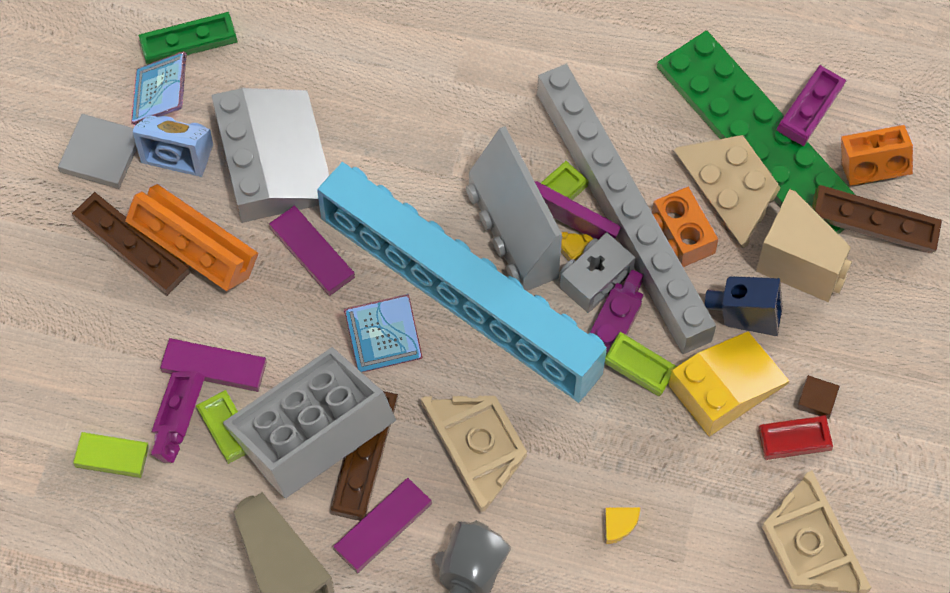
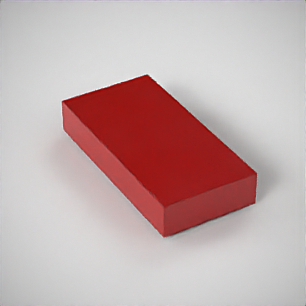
(795, 437)

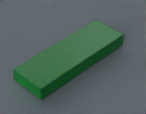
(188, 37)

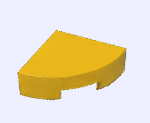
(574, 245)
(620, 522)

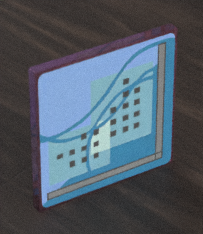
(159, 87)
(383, 333)

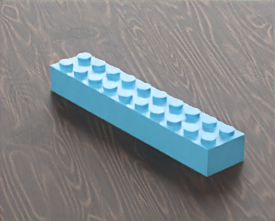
(462, 281)

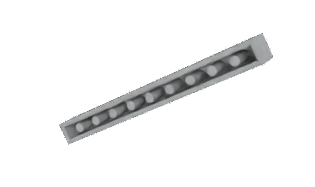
(624, 205)

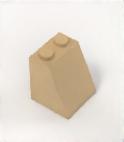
(804, 251)

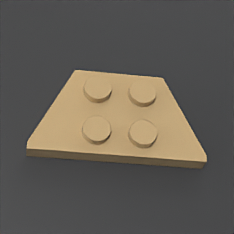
(732, 181)
(478, 442)
(813, 543)

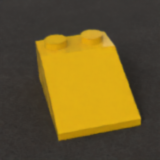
(726, 381)

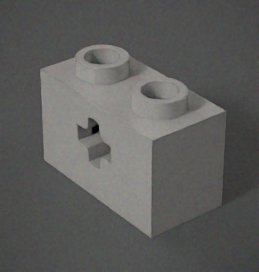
(592, 287)

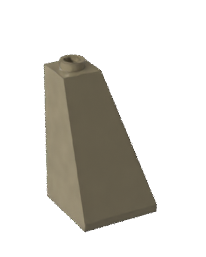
(276, 552)

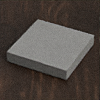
(99, 151)

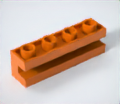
(192, 237)

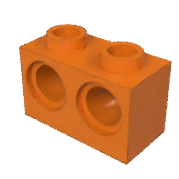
(877, 155)
(690, 225)

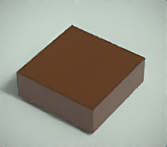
(818, 397)

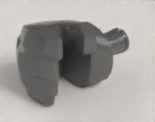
(472, 558)

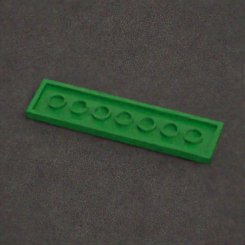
(738, 107)

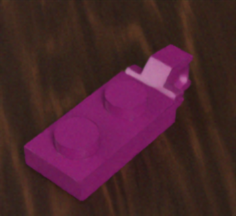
(619, 309)
(175, 414)

